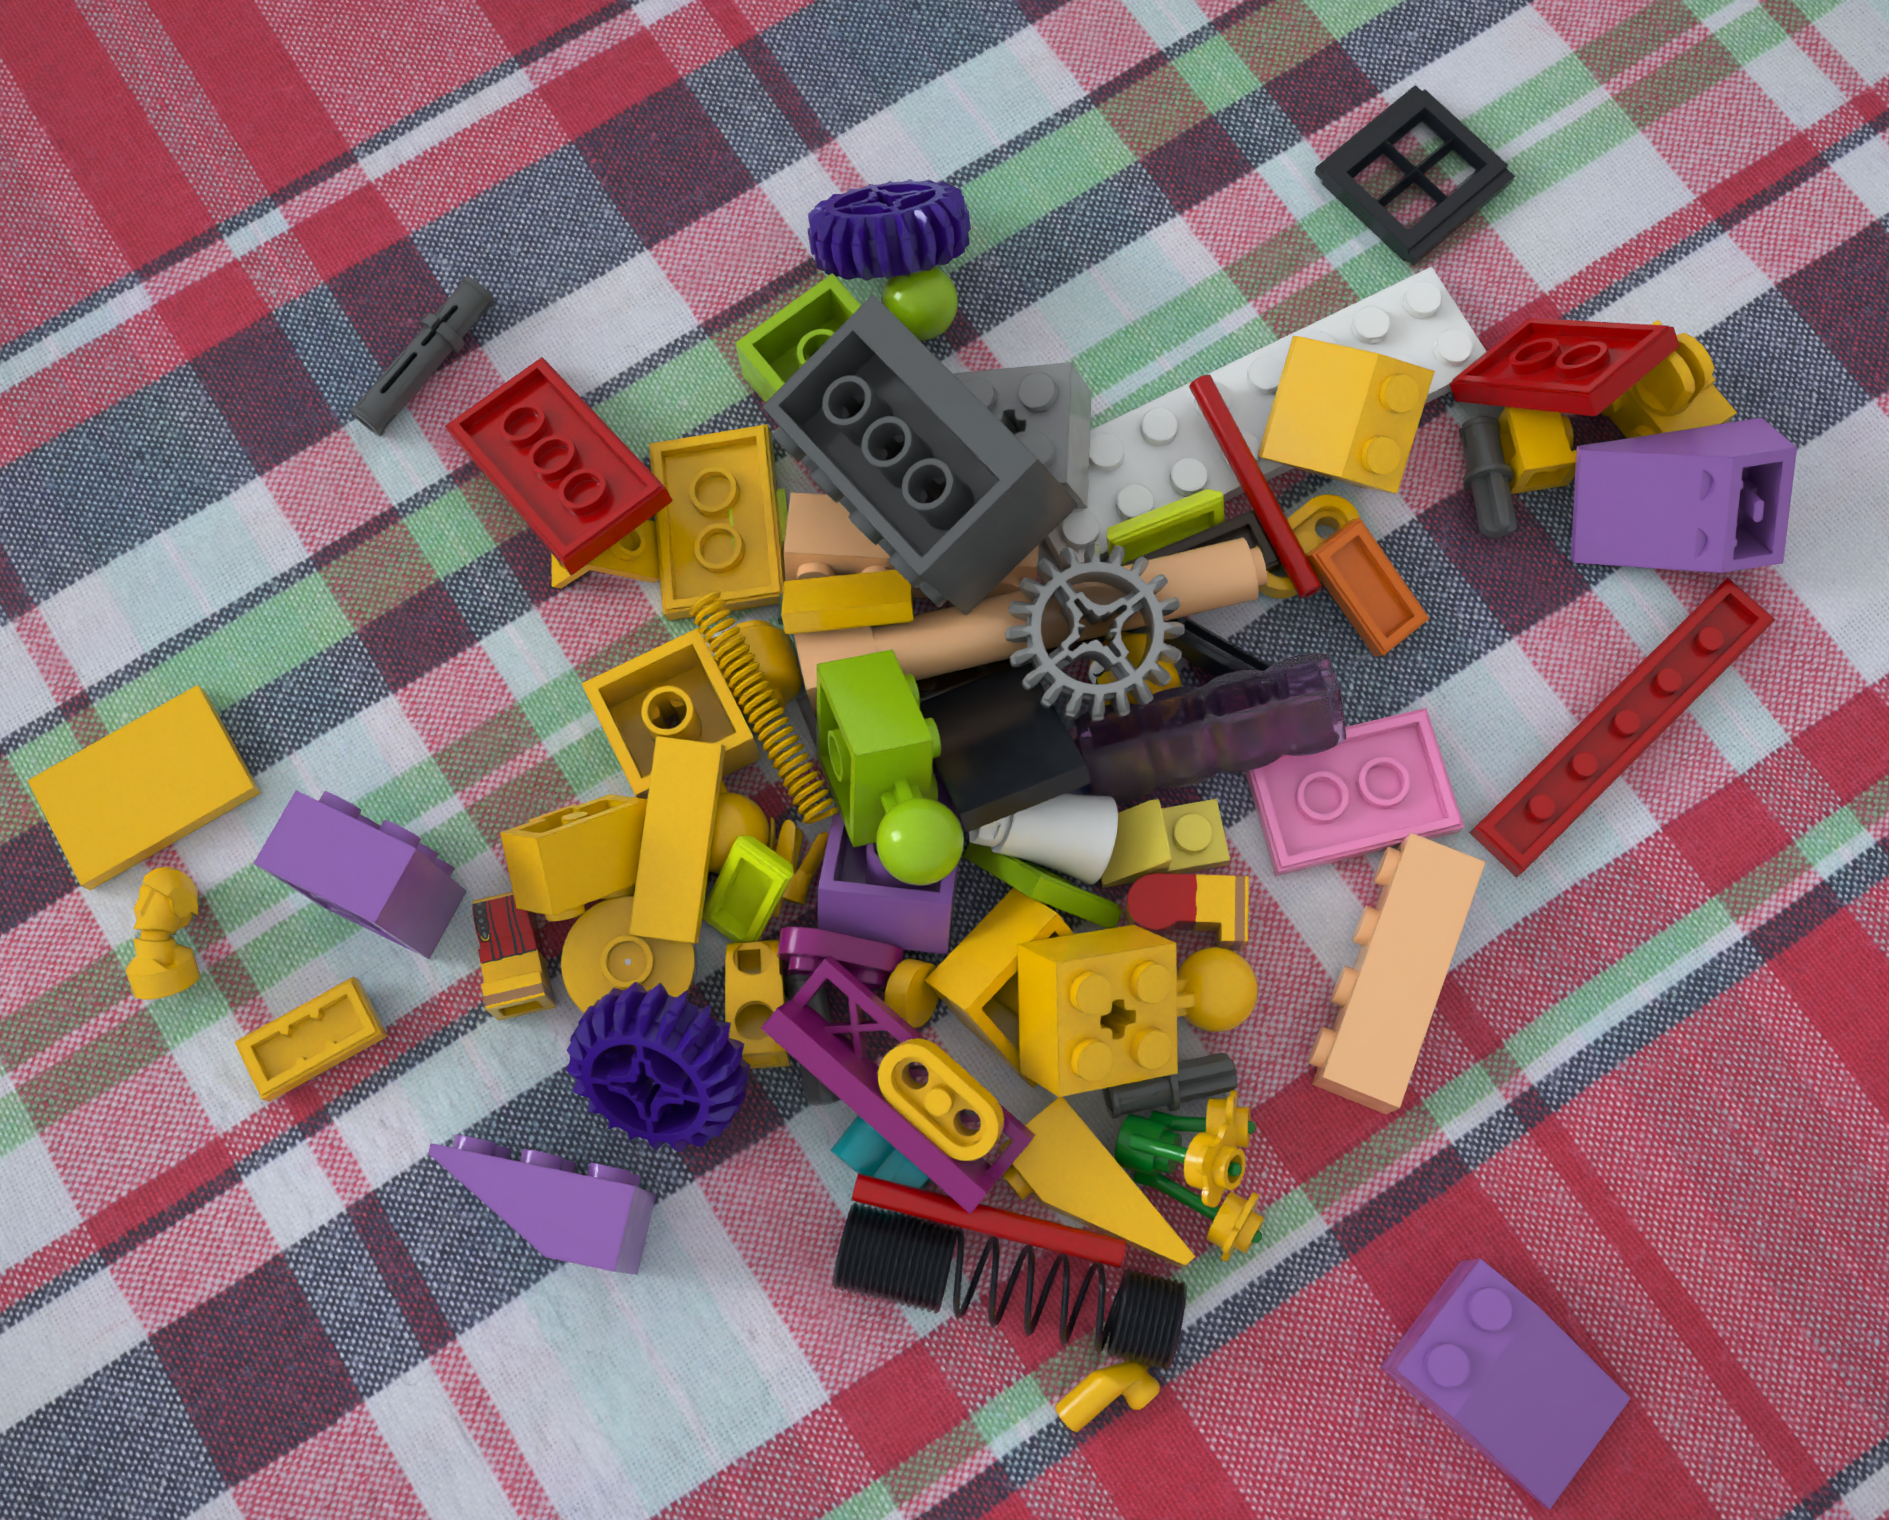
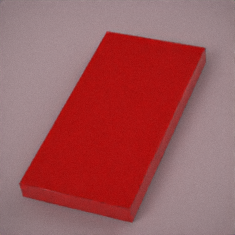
(558, 465)

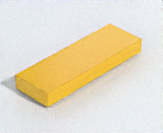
(677, 840)

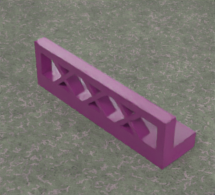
(854, 1079)

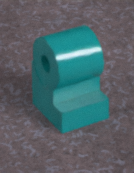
(874, 1156)

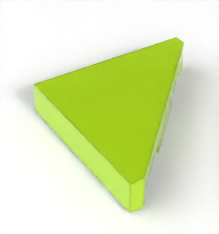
(1045, 886)

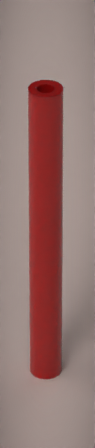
(1255, 487)
(989, 1220)

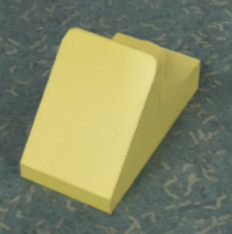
(1166, 841)

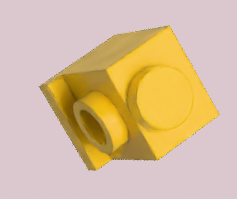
(1537, 448)

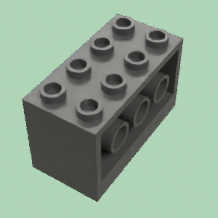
(916, 459)

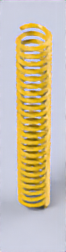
(788, 776)

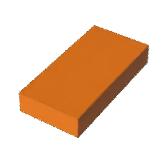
(1367, 587)

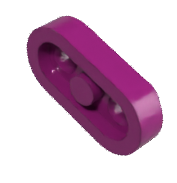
(865, 959)

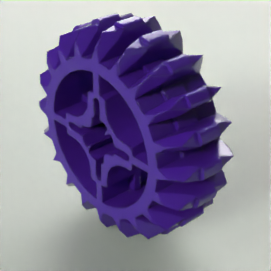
(889, 229)
(658, 1067)

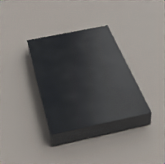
(1002, 747)

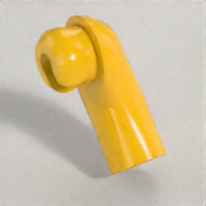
(1102, 1388)

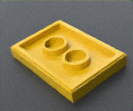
(694, 531)
(143, 787)

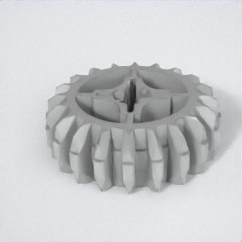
(1077, 606)

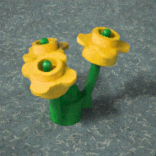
(1209, 1162)

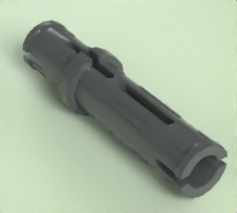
(423, 355)

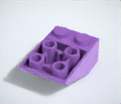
(1685, 499)
(562, 1214)

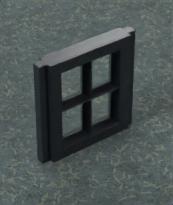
(1450, 210)

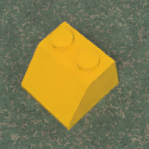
(1345, 414)
(982, 972)

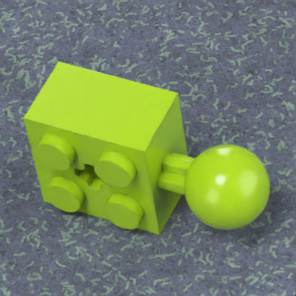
(783, 343)
(880, 766)

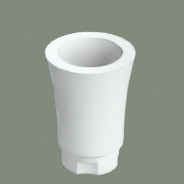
(1062, 833)

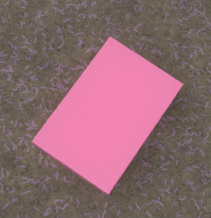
(1355, 795)

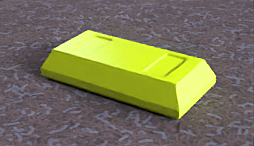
(1167, 524)
(747, 890)

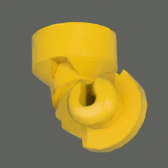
(164, 906)

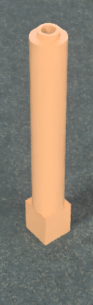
(954, 641)

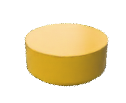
(909, 993)

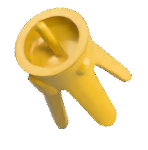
(789, 848)

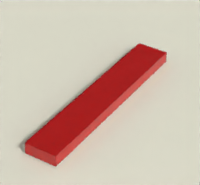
(1621, 727)

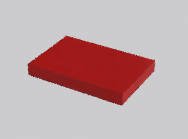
(1564, 365)

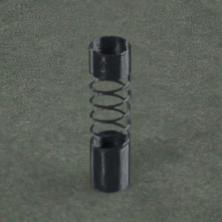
(912, 1260)

